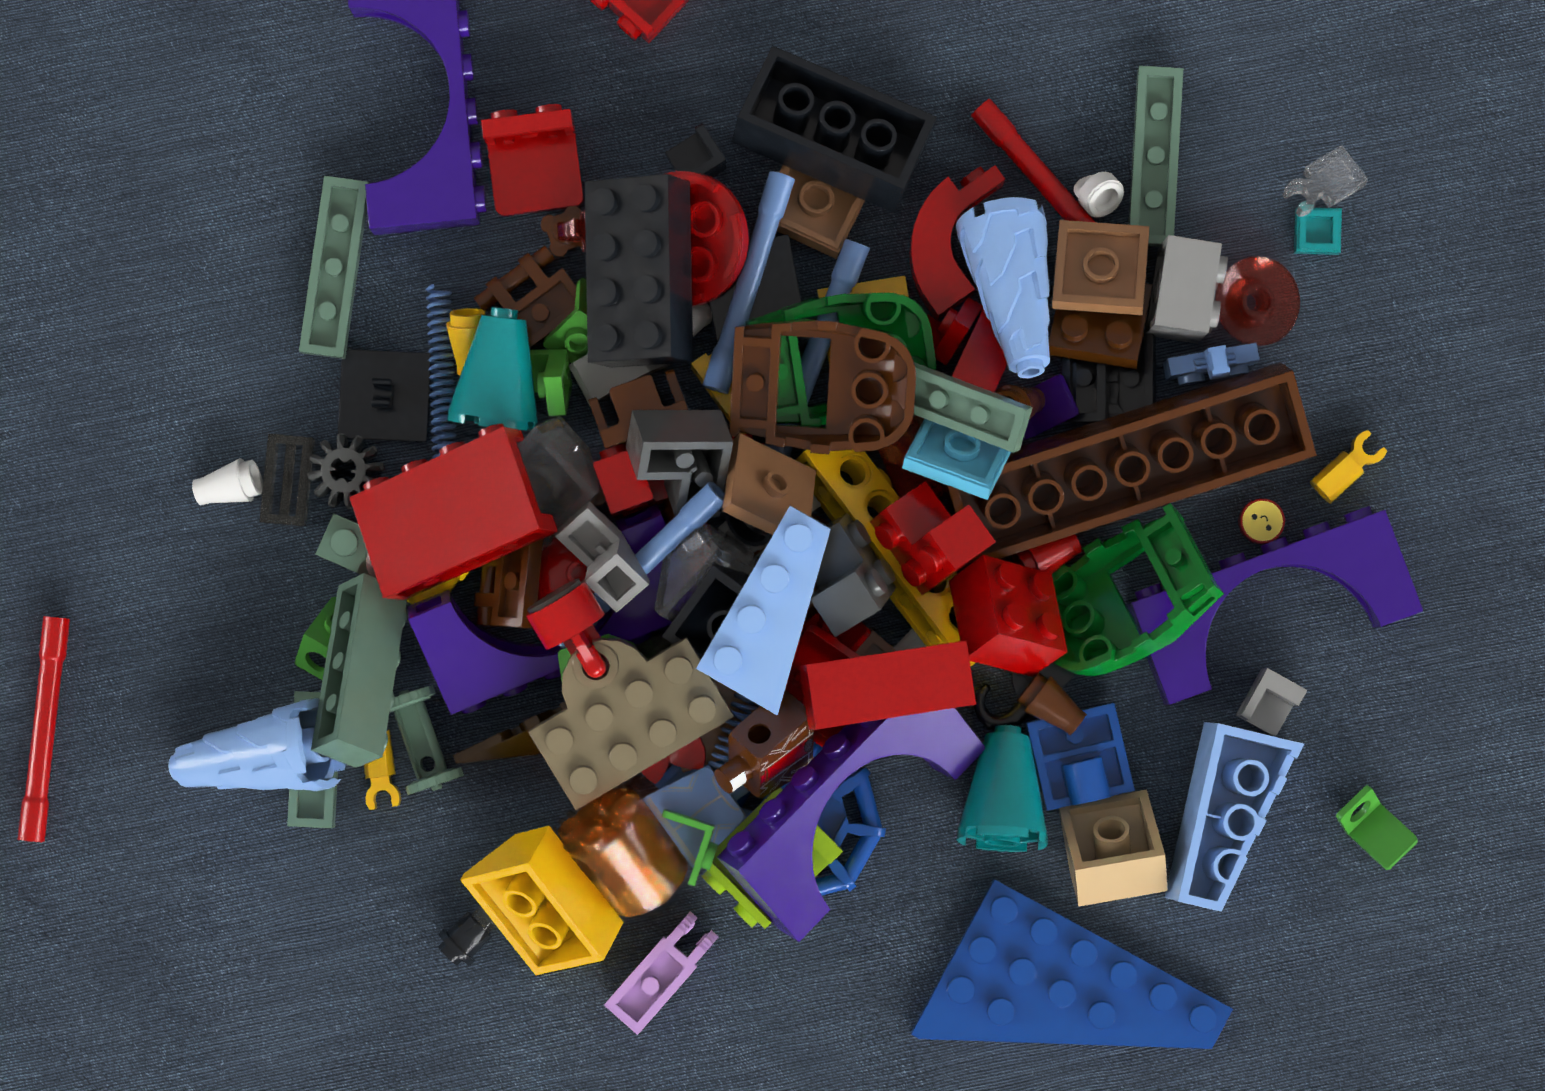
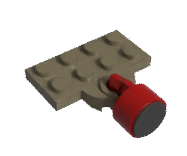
(619, 704)

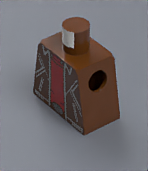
(767, 749)

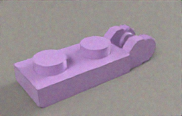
(657, 977)

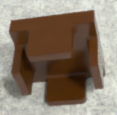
(629, 396)

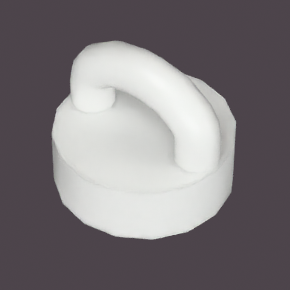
(1099, 193)

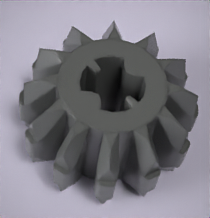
(351, 456)

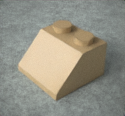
(1114, 848)

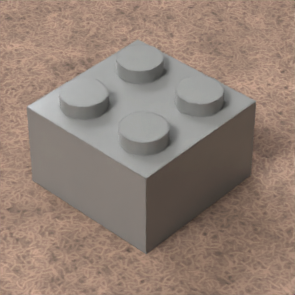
(1185, 288)

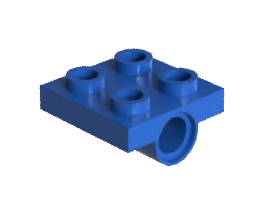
(1081, 765)

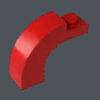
(931, 258)

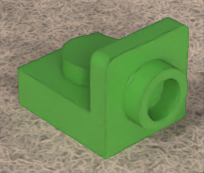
(552, 378)

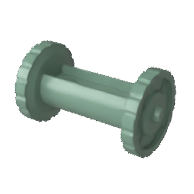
(421, 740)

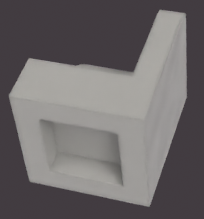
(1270, 701)

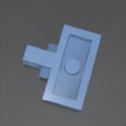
(1216, 361)

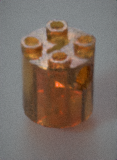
(624, 852)

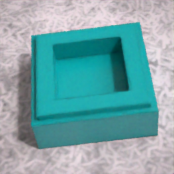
(1318, 232)

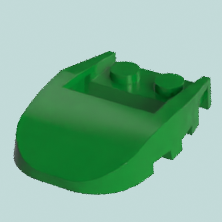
(876, 311)
(1093, 613)

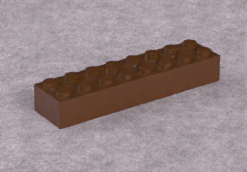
(1143, 460)

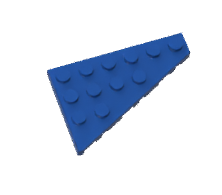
(1051, 981)

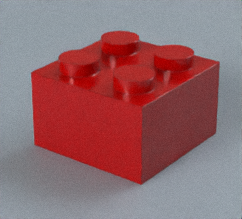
(1008, 615)

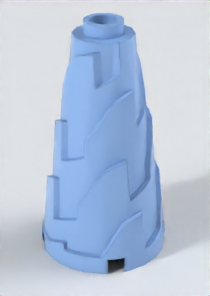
(1010, 270)
(259, 754)

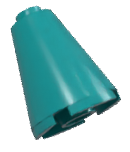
(497, 375)
(1004, 796)

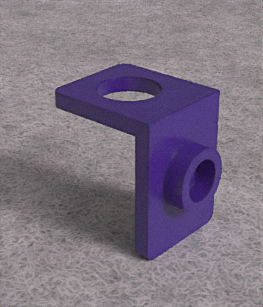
(1057, 409)

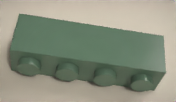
(359, 673)

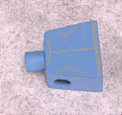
(700, 798)

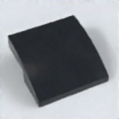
(1110, 389)

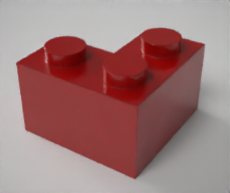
(621, 488)
(928, 539)

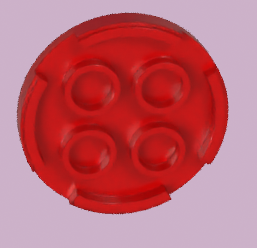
(717, 236)

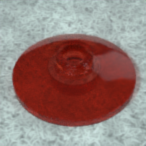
(1275, 298)

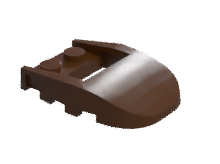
(867, 387)

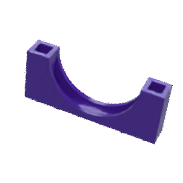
(442, 185)
(1356, 555)
(479, 665)
(776, 848)

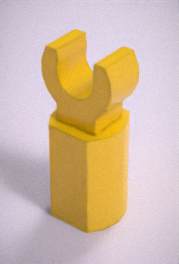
(1345, 469)
(380, 776)

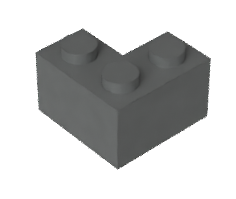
(681, 449)
(850, 577)

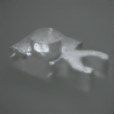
(1329, 178)

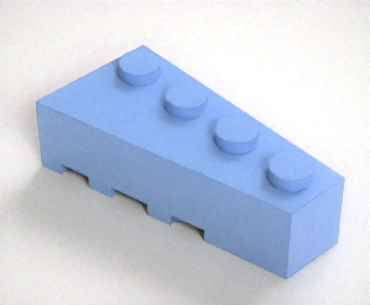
(766, 620)
(1225, 810)

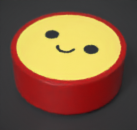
(1261, 521)

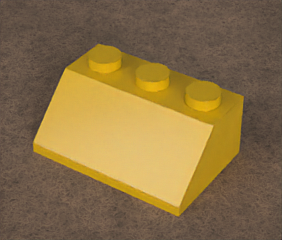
(543, 902)

